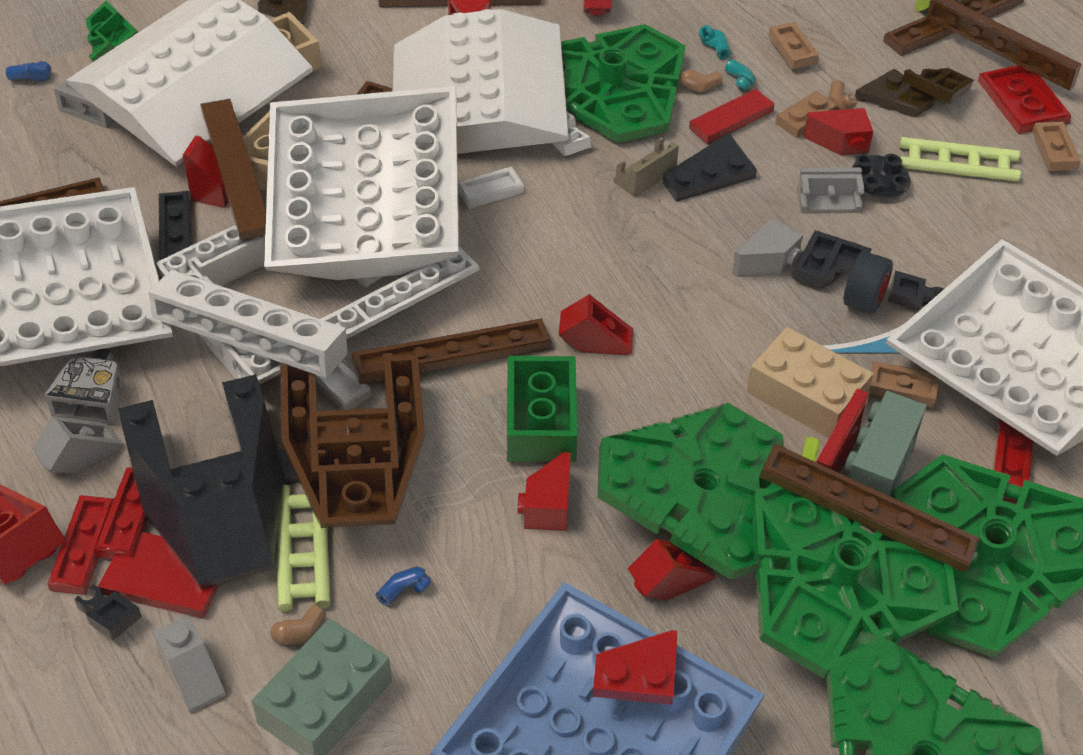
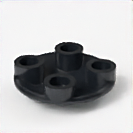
(883, 175)

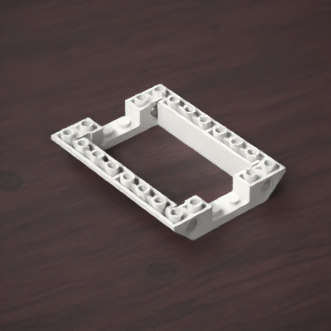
(227, 258)

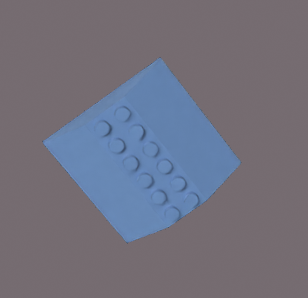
(545, 705)

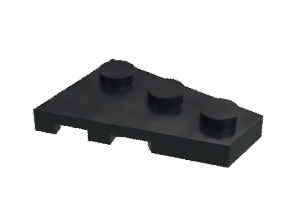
(710, 169)

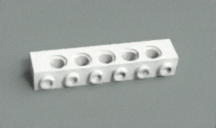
(249, 323)

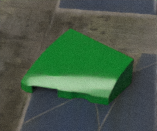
(107, 30)

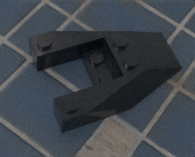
(216, 511)

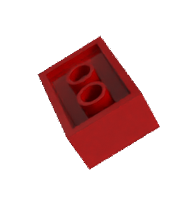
(25, 534)

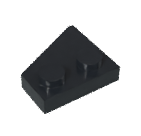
(826, 259)

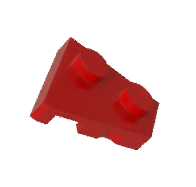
(638, 670)

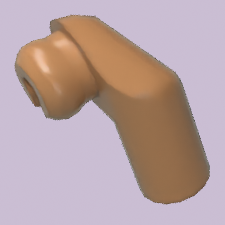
(698, 82)
(836, 95)
(298, 630)

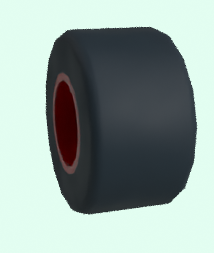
(868, 282)

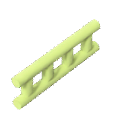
(973, 152)
(286, 560)

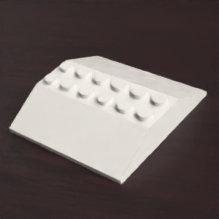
(189, 59)
(503, 75)
(362, 184)
(75, 276)
(1009, 343)

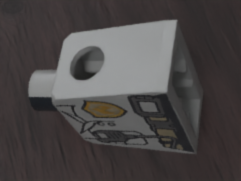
(87, 389)

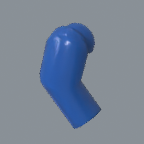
(31, 71)
(401, 580)

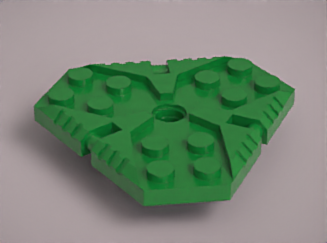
(623, 81)
(700, 473)
(1036, 550)
(838, 583)
(899, 707)

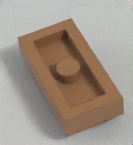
(793, 45)
(794, 118)
(1056, 146)
(905, 382)

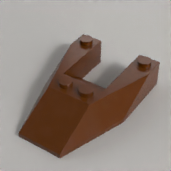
(354, 459)

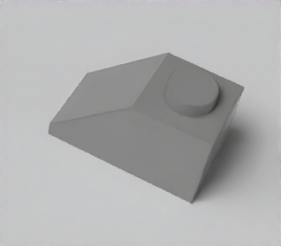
(768, 251)
(74, 444)
(188, 663)

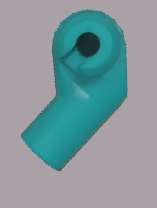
(715, 39)
(743, 73)

